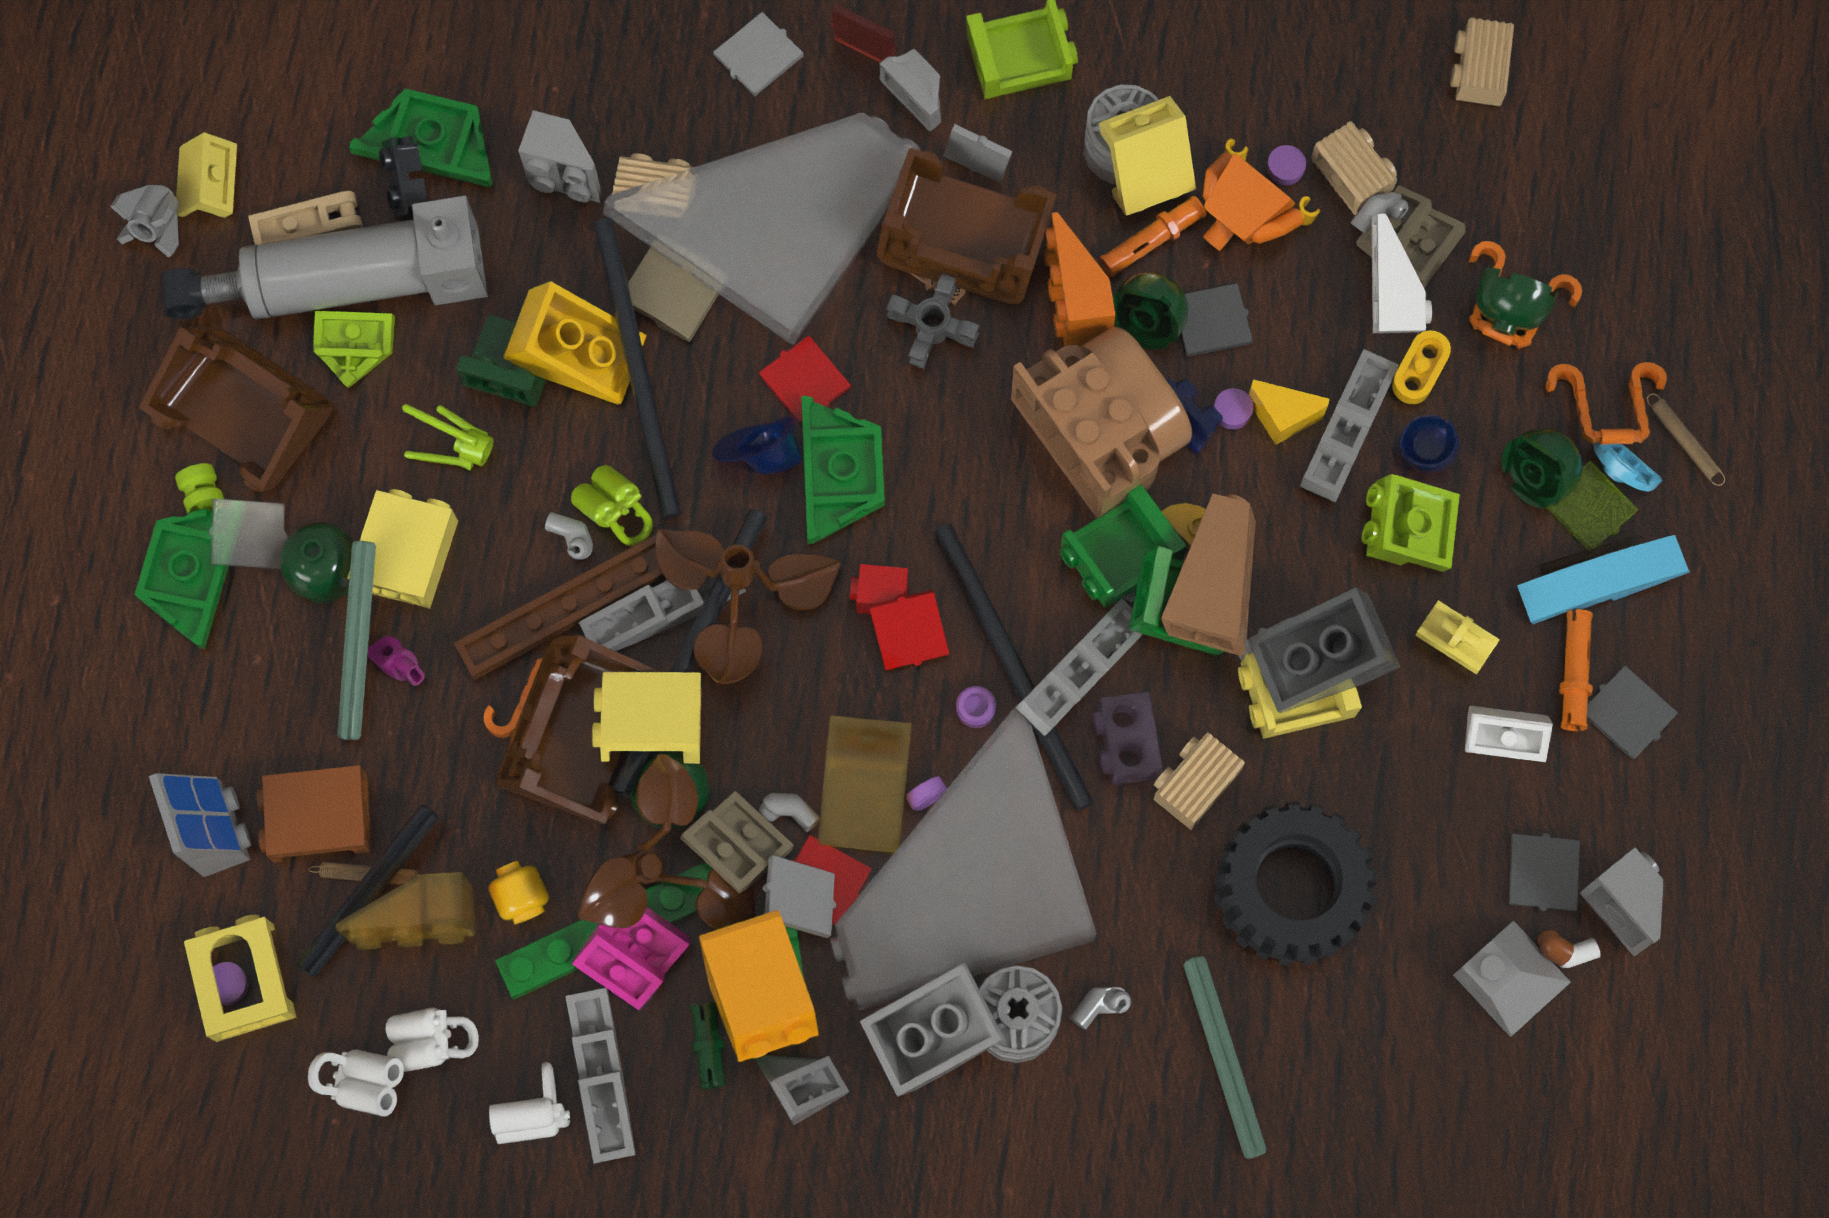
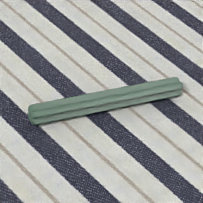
(356, 640)
(1224, 1057)

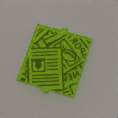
(1594, 508)

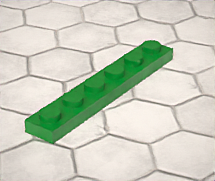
(554, 954)

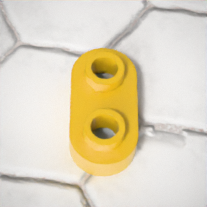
(1420, 369)

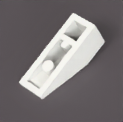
(1397, 292)

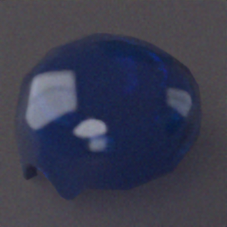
(1429, 443)

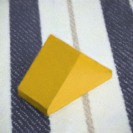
(1285, 410)

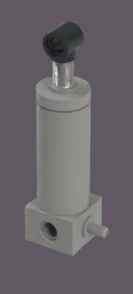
(426, 254)

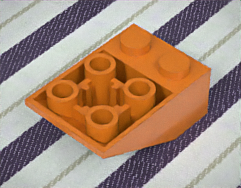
(1076, 286)

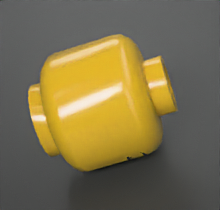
(518, 892)

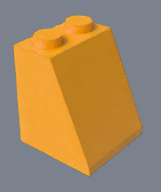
(758, 986)

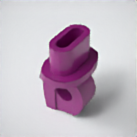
(399, 664)

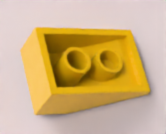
(570, 343)

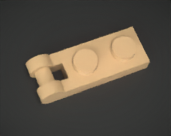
(306, 218)

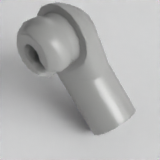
(1385, 203)
(575, 534)
(789, 805)
(1100, 1001)

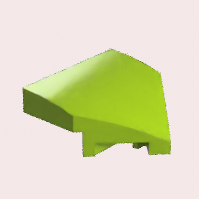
(353, 342)

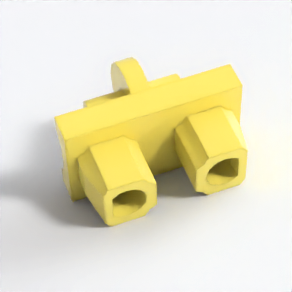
(1457, 637)

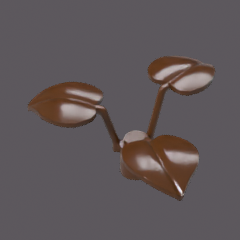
(730, 651)
(616, 889)

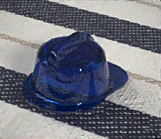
(763, 447)

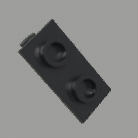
(398, 163)

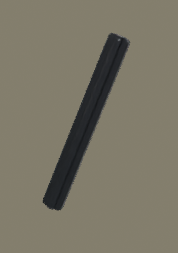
(369, 887)

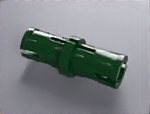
(708, 1046)

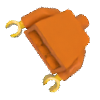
(1248, 202)

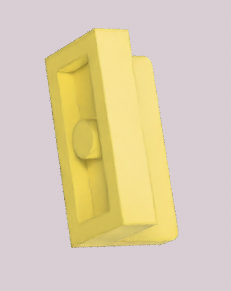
(206, 176)

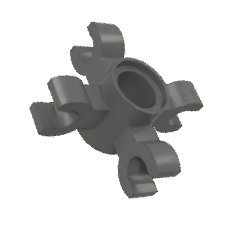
(959, 330)

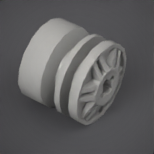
(1107, 105)
(1022, 1037)

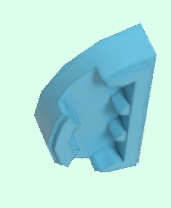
(1626, 467)

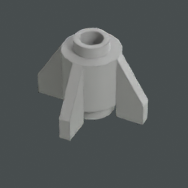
(150, 216)

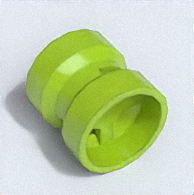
(198, 486)

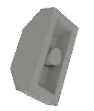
(914, 85)

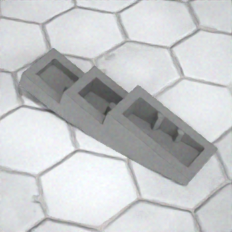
(1349, 425)
(645, 614)
(1080, 669)
(600, 1075)

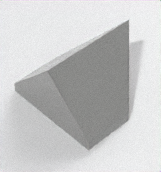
(802, 1083)

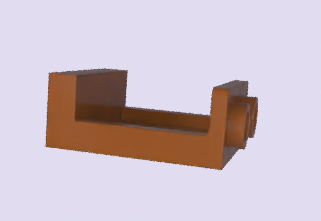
(315, 812)

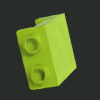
(1021, 50)

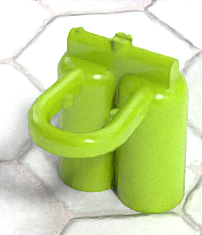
(608, 499)

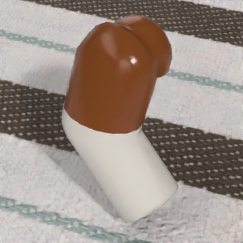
(1563, 952)

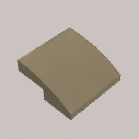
(1424, 234)
(670, 295)
(736, 842)

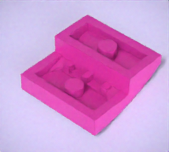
(632, 958)

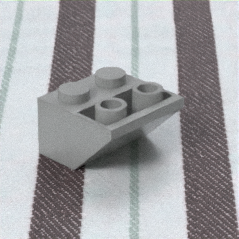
(558, 159)

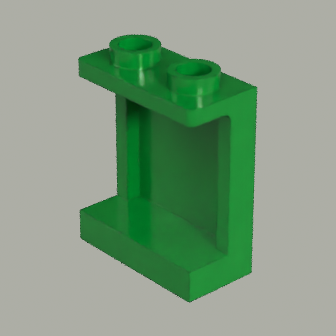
(1113, 546)
(1153, 591)

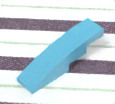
(1603, 578)

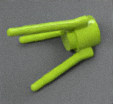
(471, 443)

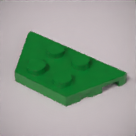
(446, 134)
(840, 468)
(179, 575)

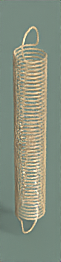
(1667, 420)
(362, 868)

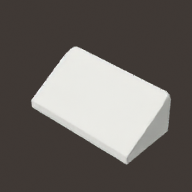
(1508, 733)

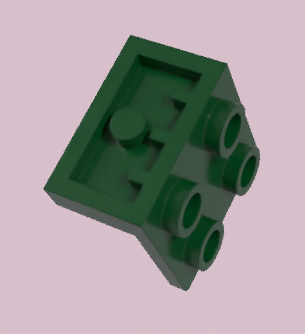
(492, 373)

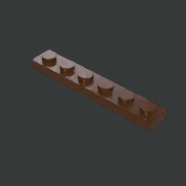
(559, 609)

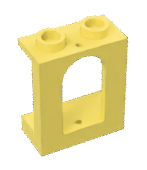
(276, 1005)

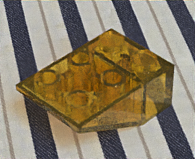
(864, 783)
(417, 910)

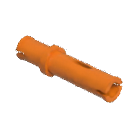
(1164, 228)
(1576, 675)

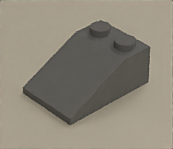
(1324, 651)

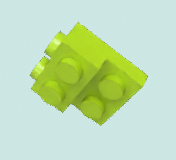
(1411, 523)

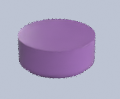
(1286, 165)
(1235, 408)
(975, 706)
(926, 793)
(231, 982)

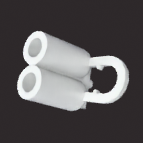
(423, 1037)
(362, 1080)
(531, 1117)

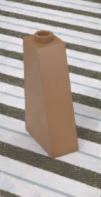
(1215, 580)

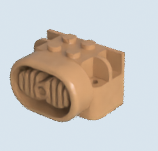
(1102, 415)

